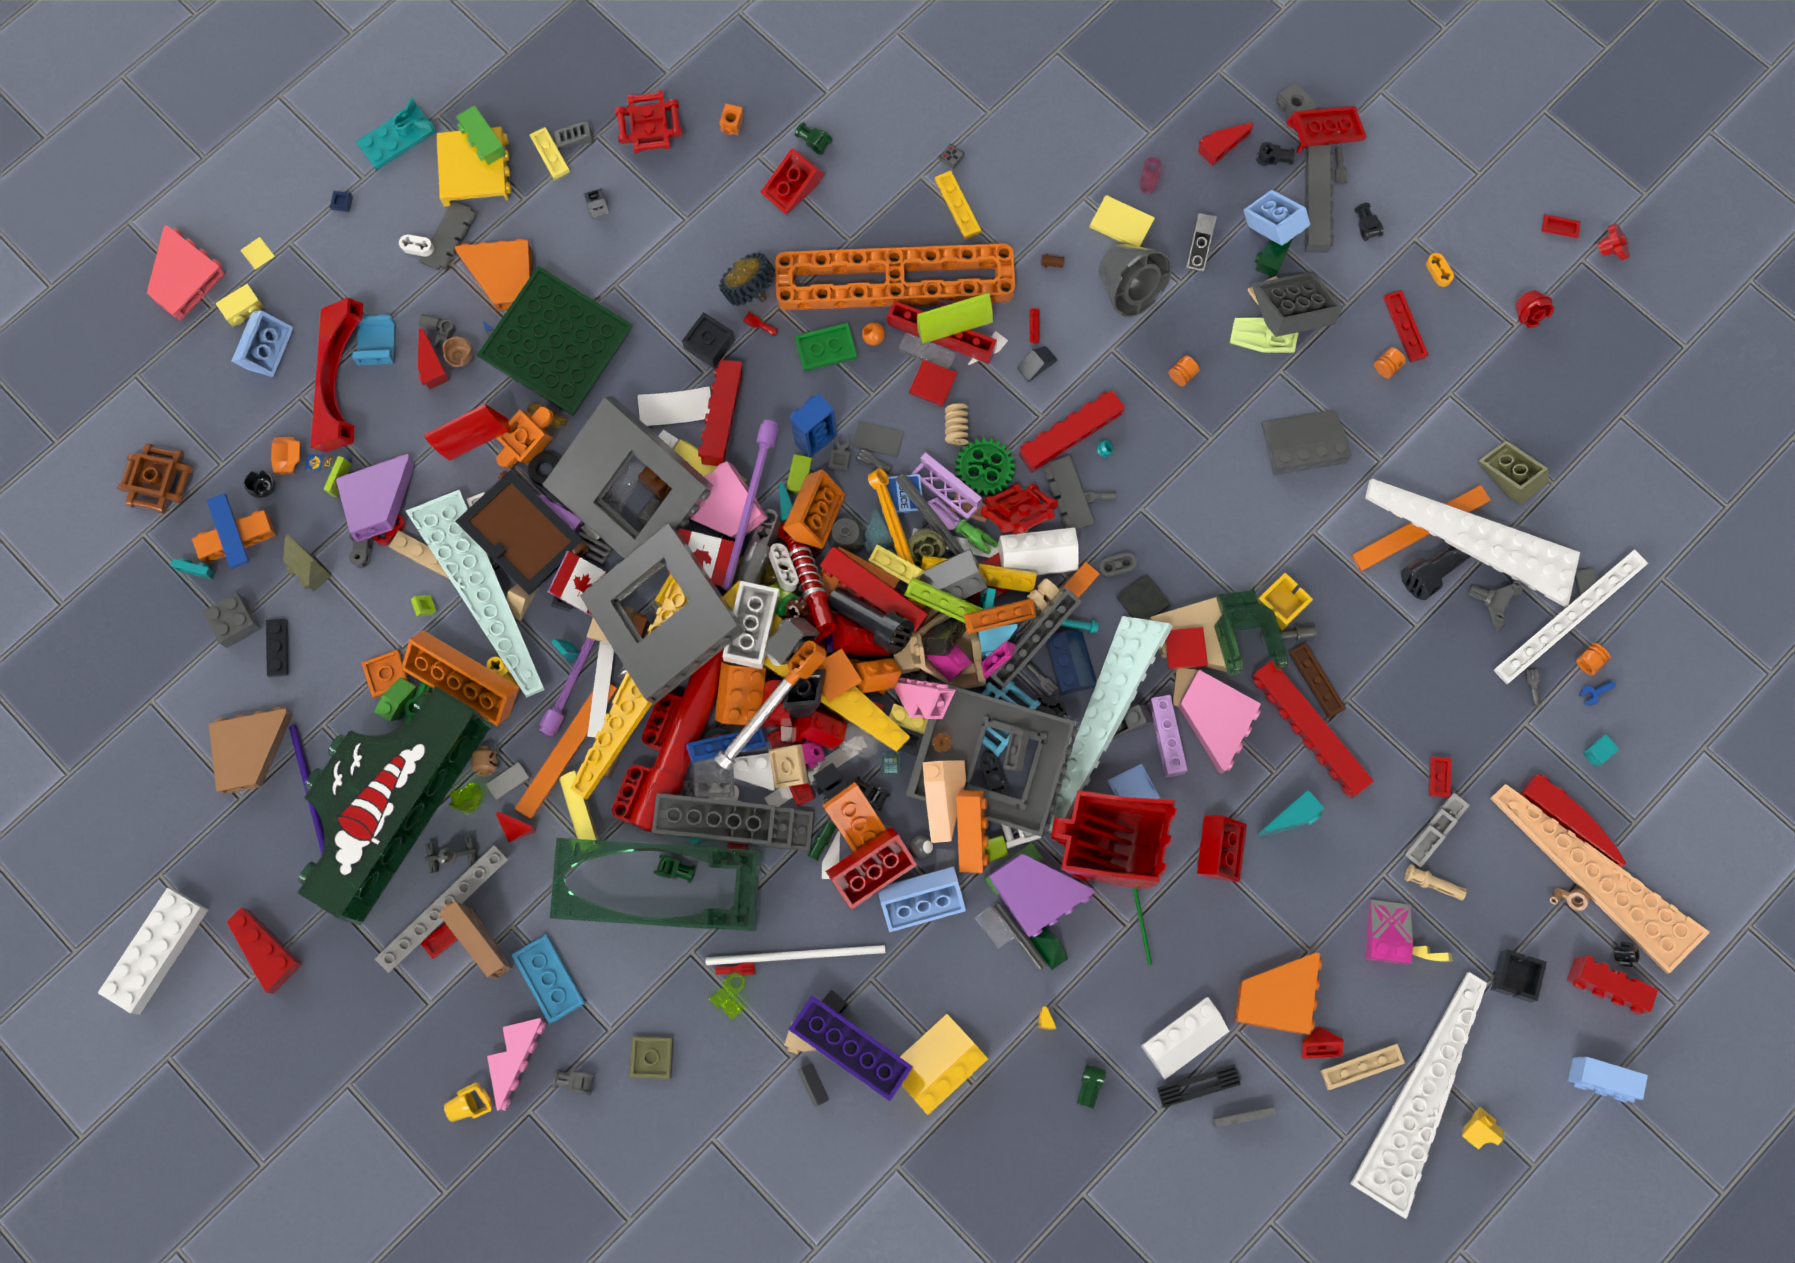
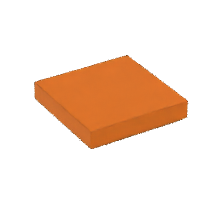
(383, 672)
(839, 675)

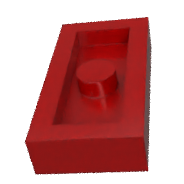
(1440, 777)

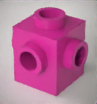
(812, 753)

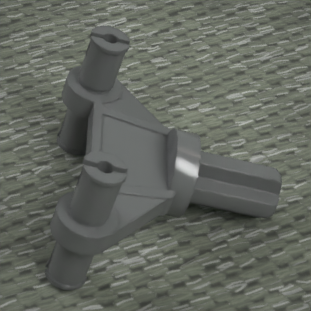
(1497, 601)
(448, 855)

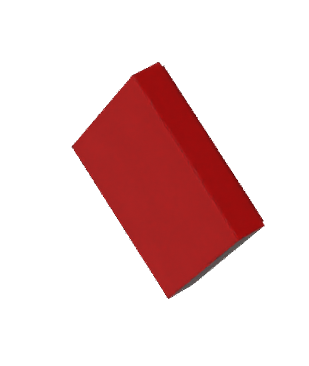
(933, 383)
(1186, 648)

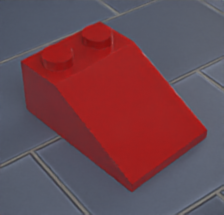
(792, 181)

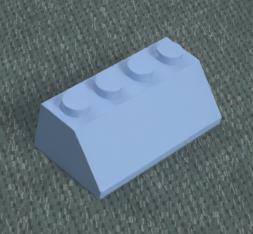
(921, 899)

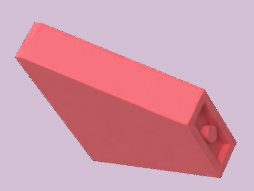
(181, 274)

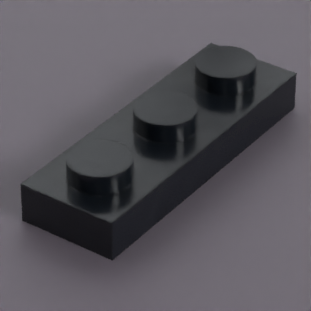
(277, 647)

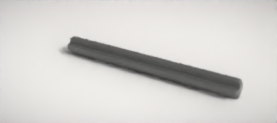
(929, 514)

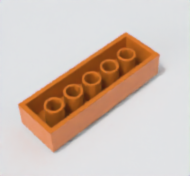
(460, 676)

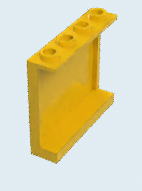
(464, 174)

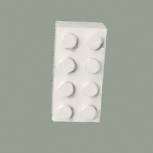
(756, 611)

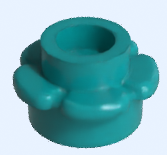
(1104, 448)

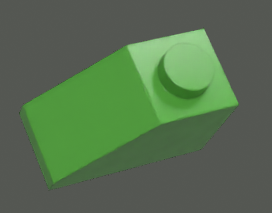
(394, 700)

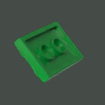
(825, 347)

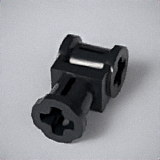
(1274, 155)
(1369, 223)
(872, 793)

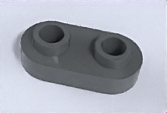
(1116, 564)

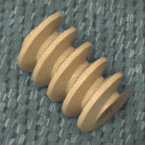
(954, 424)

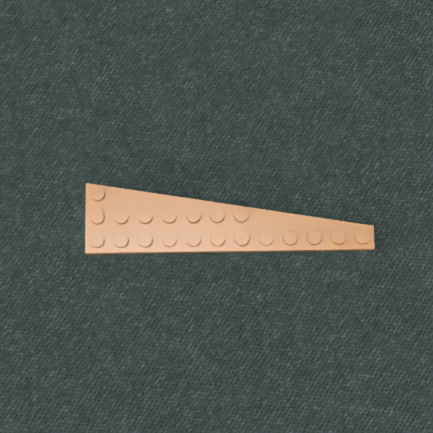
(1642, 914)

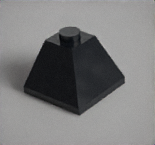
(805, 695)

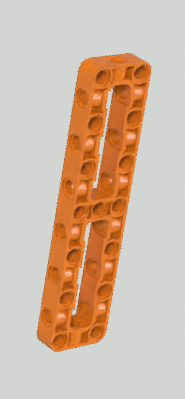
(879, 261)

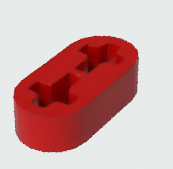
(392, 533)

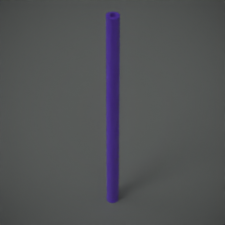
(305, 774)

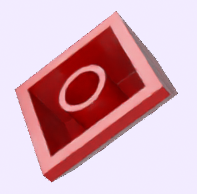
(823, 728)

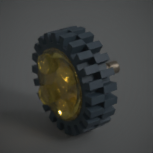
(747, 279)

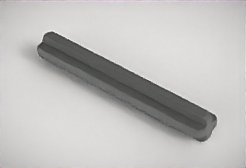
(1020, 937)

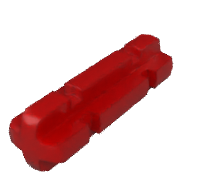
(1034, 325)

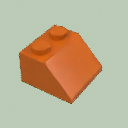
(877, 674)

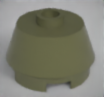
(926, 543)

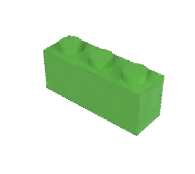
(480, 135)

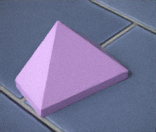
(947, 516)

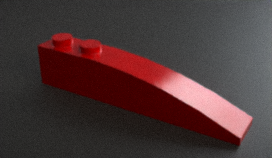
(1570, 815)

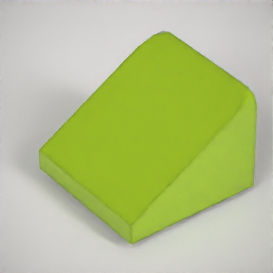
(996, 848)

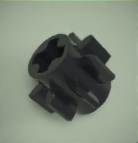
(1626, 954)

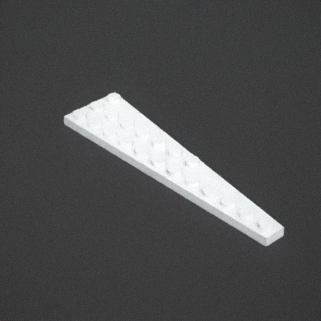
(1521, 555)
(1403, 1142)

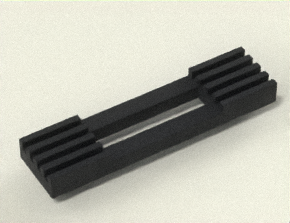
(1226, 1077)

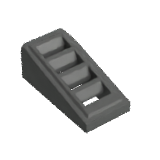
(579, 140)

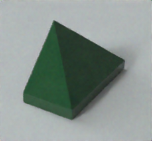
(1049, 948)

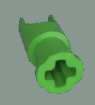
(975, 536)

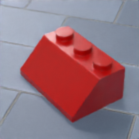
(855, 639)
(1221, 848)

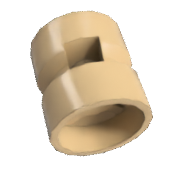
(1045, 590)

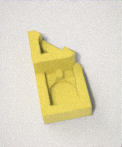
(1424, 952)

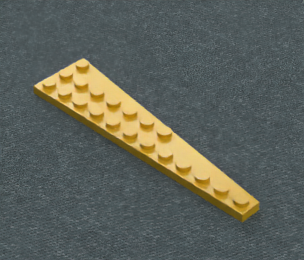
(625, 714)

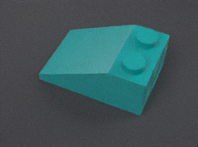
(1300, 812)

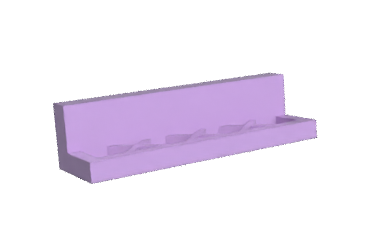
(951, 481)

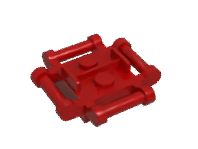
(648, 122)
(1019, 511)

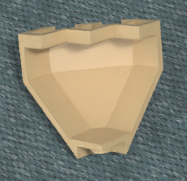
(968, 643)

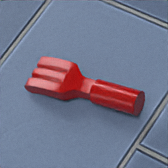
(755, 322)
(741, 968)

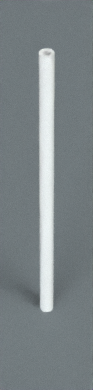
(795, 955)

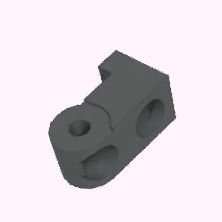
(361, 552)

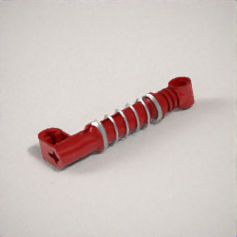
(813, 593)

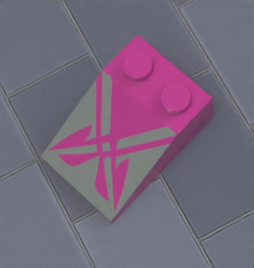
(1389, 932)

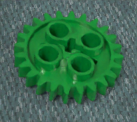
(988, 451)

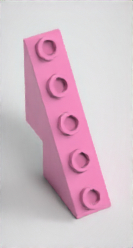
(924, 698)
(508, 1065)

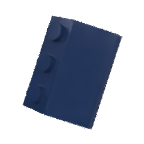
(1070, 662)

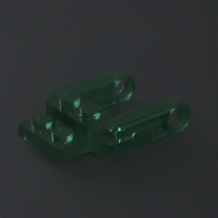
(1243, 612)

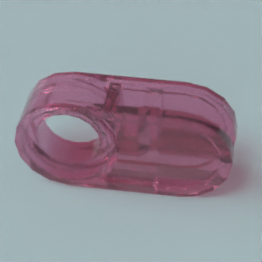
(1150, 178)

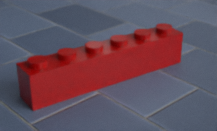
(966, 342)
(721, 413)
(1071, 431)
(871, 587)

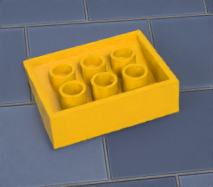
(940, 1063)

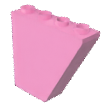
(726, 503)
(1218, 717)

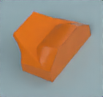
(285, 455)

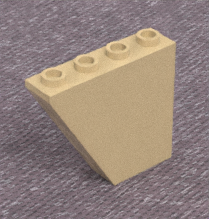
(1197, 615)

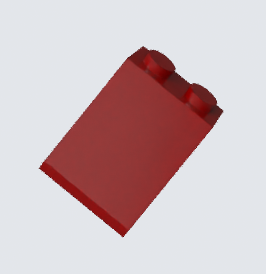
(780, 715)

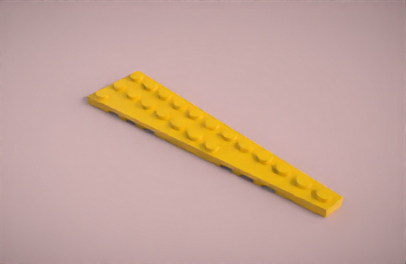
(851, 705)

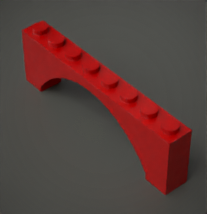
(336, 325)

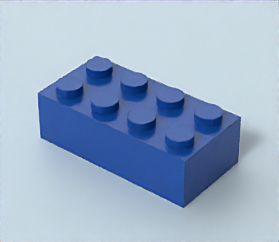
(813, 425)

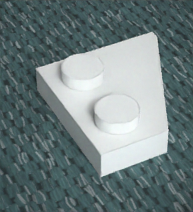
(755, 770)

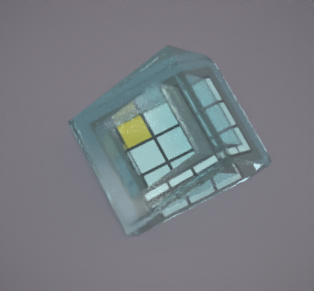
(890, 764)

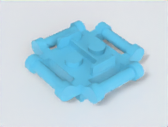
(1001, 695)

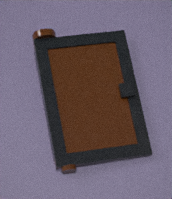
(520, 532)

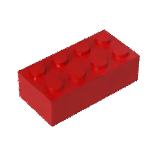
(871, 868)

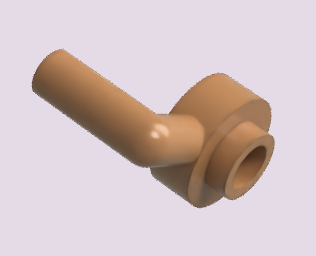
(1572, 901)

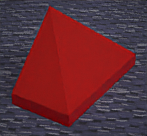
(514, 828)
(1322, 1044)

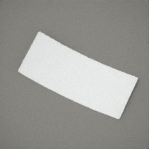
(674, 406)

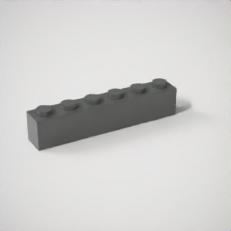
(1318, 198)
(1036, 635)

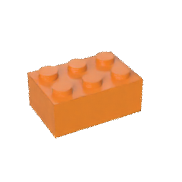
(739, 693)

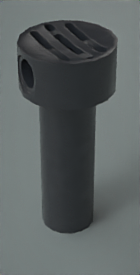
(1425, 577)
(890, 630)

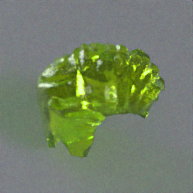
(467, 799)

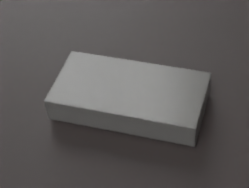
(508, 781)

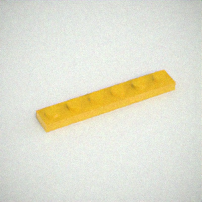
(996, 576)

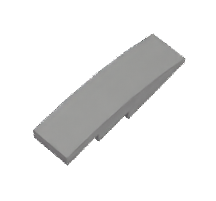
(1436, 830)

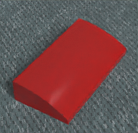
(468, 432)

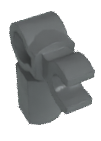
(445, 327)

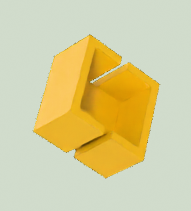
(1283, 601)

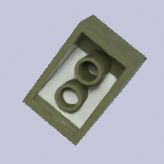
(1515, 471)
(303, 565)

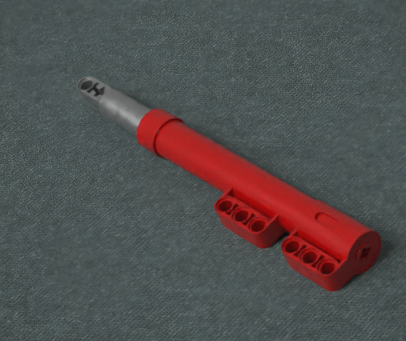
(685, 716)

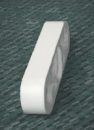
(781, 574)

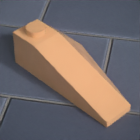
(942, 784)

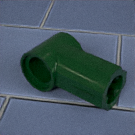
(1091, 1083)

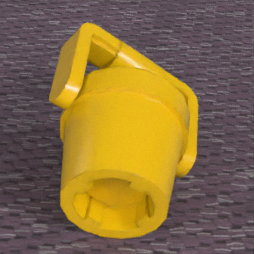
(464, 1104)

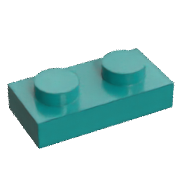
(186, 566)

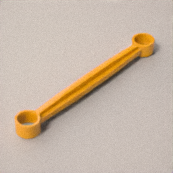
(878, 480)

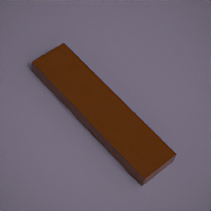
(1317, 680)

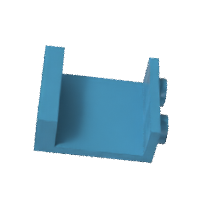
(375, 340)

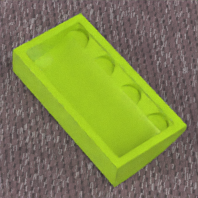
(954, 318)

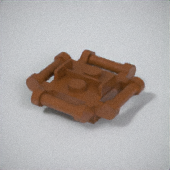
(154, 477)

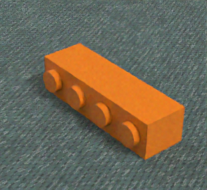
(252, 529)
(971, 831)

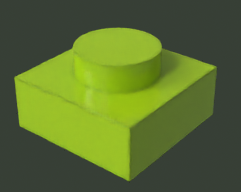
(423, 605)

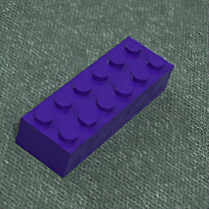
(850, 1048)

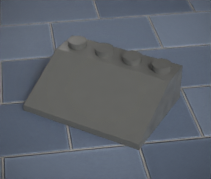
(1296, 304)
(1306, 442)

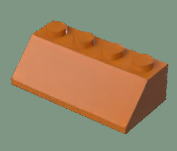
(814, 510)

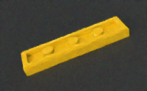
(957, 204)

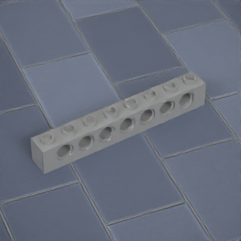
(430, 917)

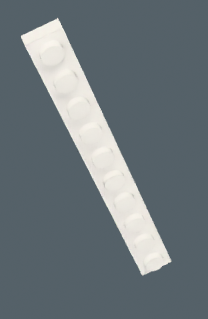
(1570, 617)

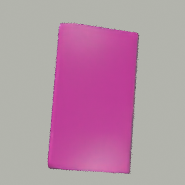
(997, 658)

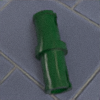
(822, 841)

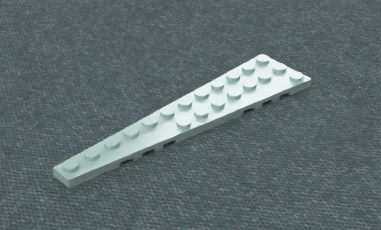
(476, 583)
(1116, 687)

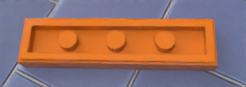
(999, 616)

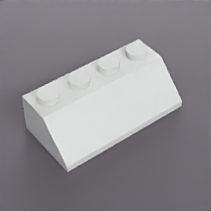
(1040, 551)
(1185, 1037)

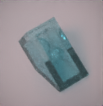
(877, 533)

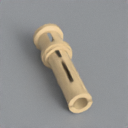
(1426, 880)

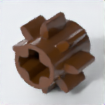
(796, 608)

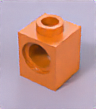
(731, 113)

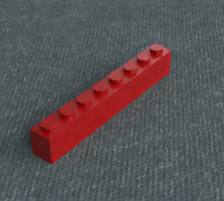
(1312, 729)

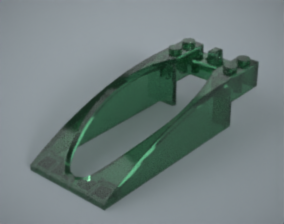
(576, 851)

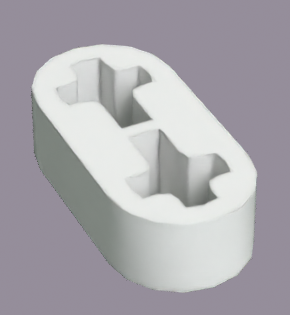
(415, 249)

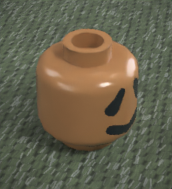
(484, 761)

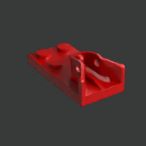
(1327, 126)

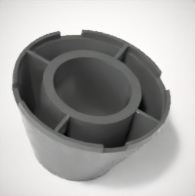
(1134, 277)

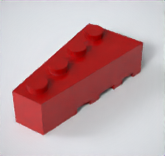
(264, 952)
(1612, 985)

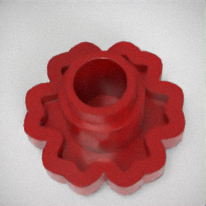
(1615, 243)

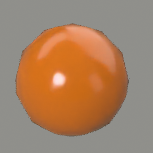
(873, 334)

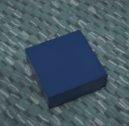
(341, 201)

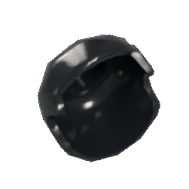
(259, 484)

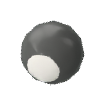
(921, 847)

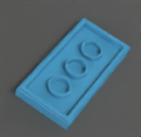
(548, 979)

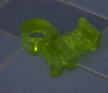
(726, 1000)

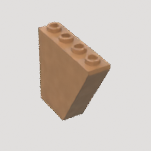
(246, 748)
(475, 939)

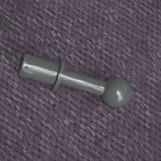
(1298, 633)

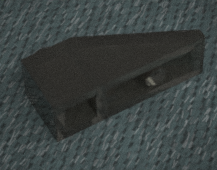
(943, 637)

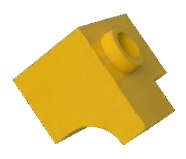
(1482, 1129)

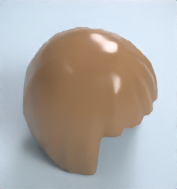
(458, 351)

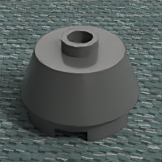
(846, 534)

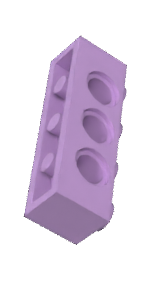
(1167, 736)

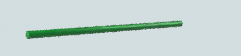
(1142, 926)

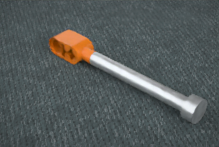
(802, 666)

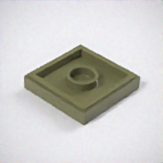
(651, 1057)

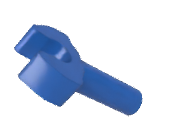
(1596, 692)

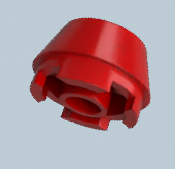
(1533, 308)

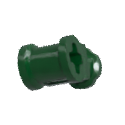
(815, 139)
(671, 868)

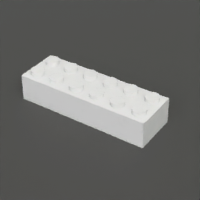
(153, 951)

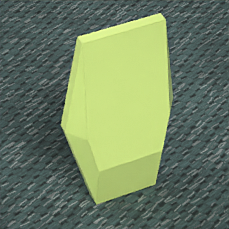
(1255, 335)

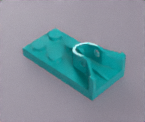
(396, 135)

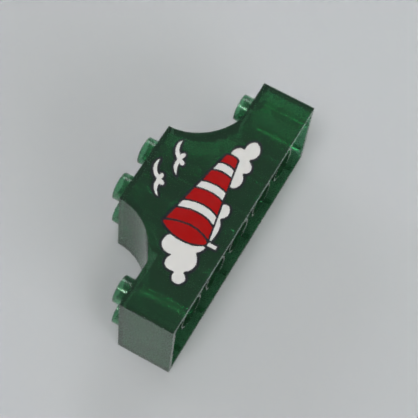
(381, 798)

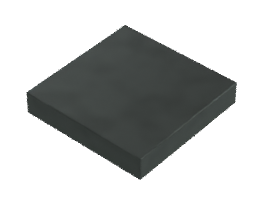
(1143, 599)

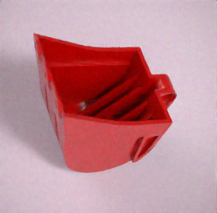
(1116, 839)

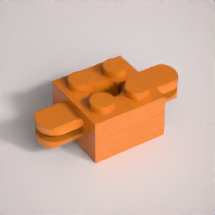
(522, 428)

